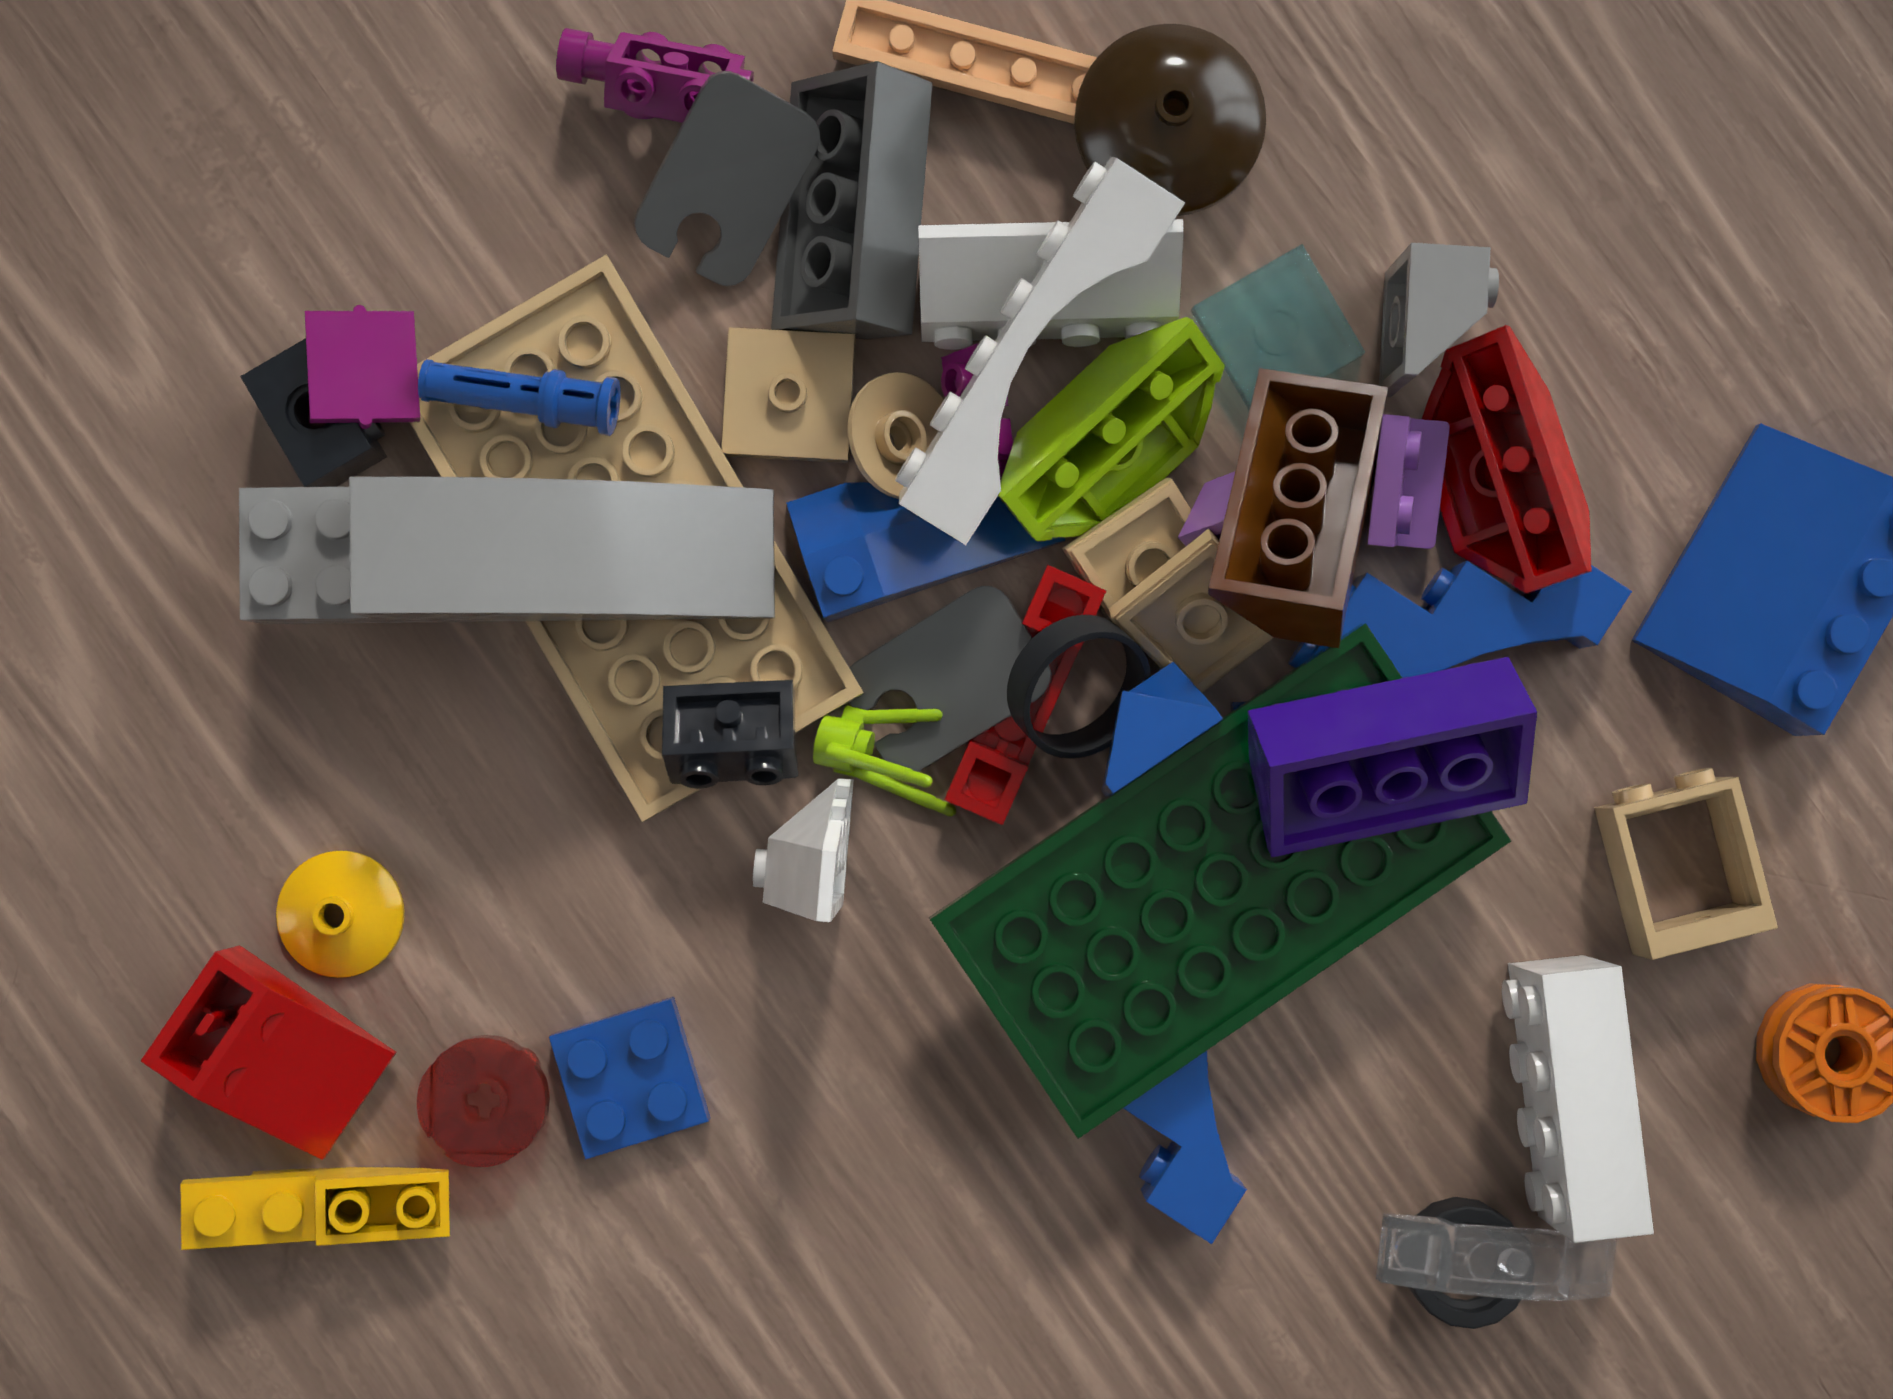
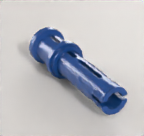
(549, 397)

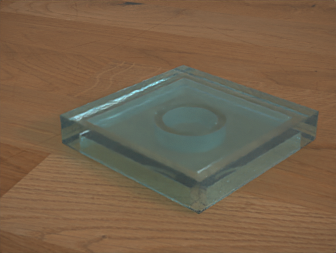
(1278, 322)

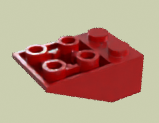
(268, 1052)

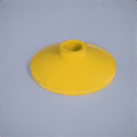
(370, 908)

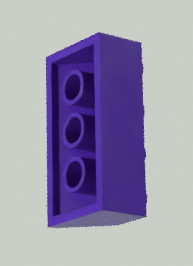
(1392, 755)

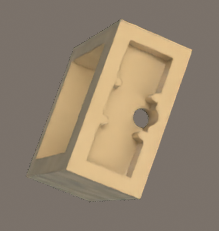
(1740, 858)

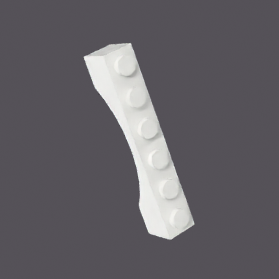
(1111, 231)

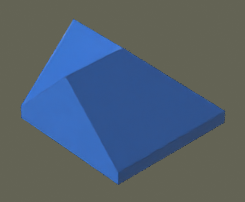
(1154, 724)

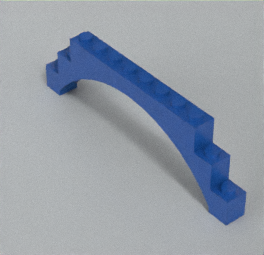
(1463, 619)

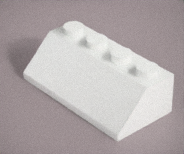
(976, 266)

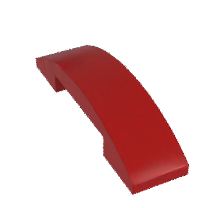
(1001, 756)

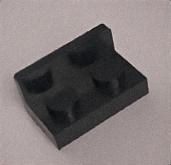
(729, 733)

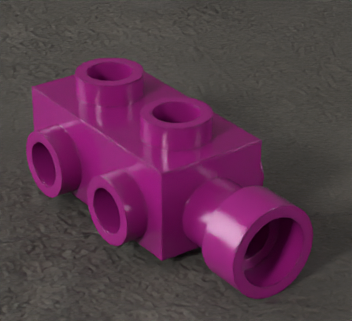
(636, 83)

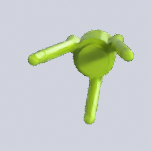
(849, 750)

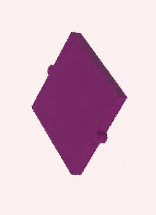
(362, 366)

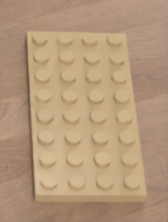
(620, 666)

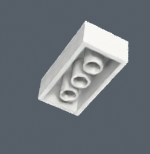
(1578, 1097)

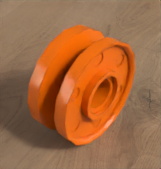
(1794, 1045)

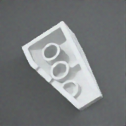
(808, 857)

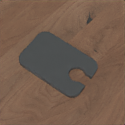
(734, 161)
(951, 664)

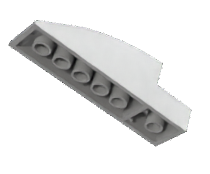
(504, 551)

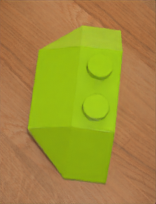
(1112, 431)

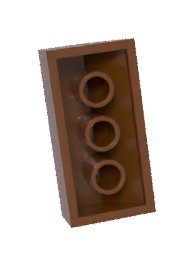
(1299, 505)

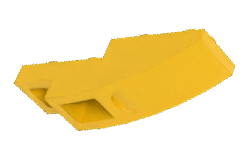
(315, 1206)

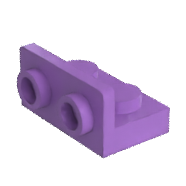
(1408, 482)

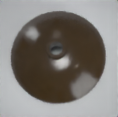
(1190, 155)

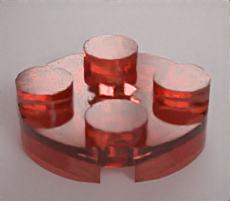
(456, 1126)

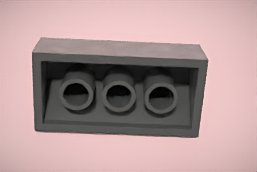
(856, 213)

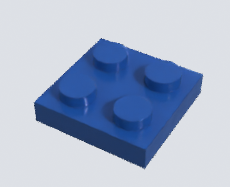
(629, 1077)

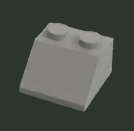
(1429, 303)

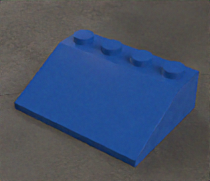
(1782, 583)

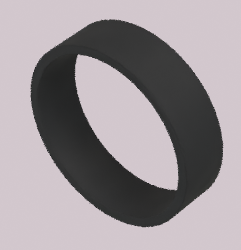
(1040, 653)

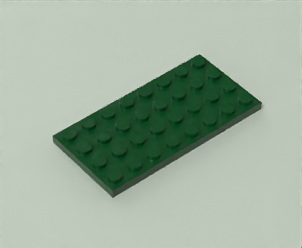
(1171, 922)

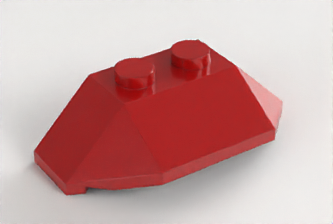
(1508, 468)

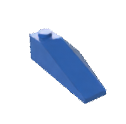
(873, 550)

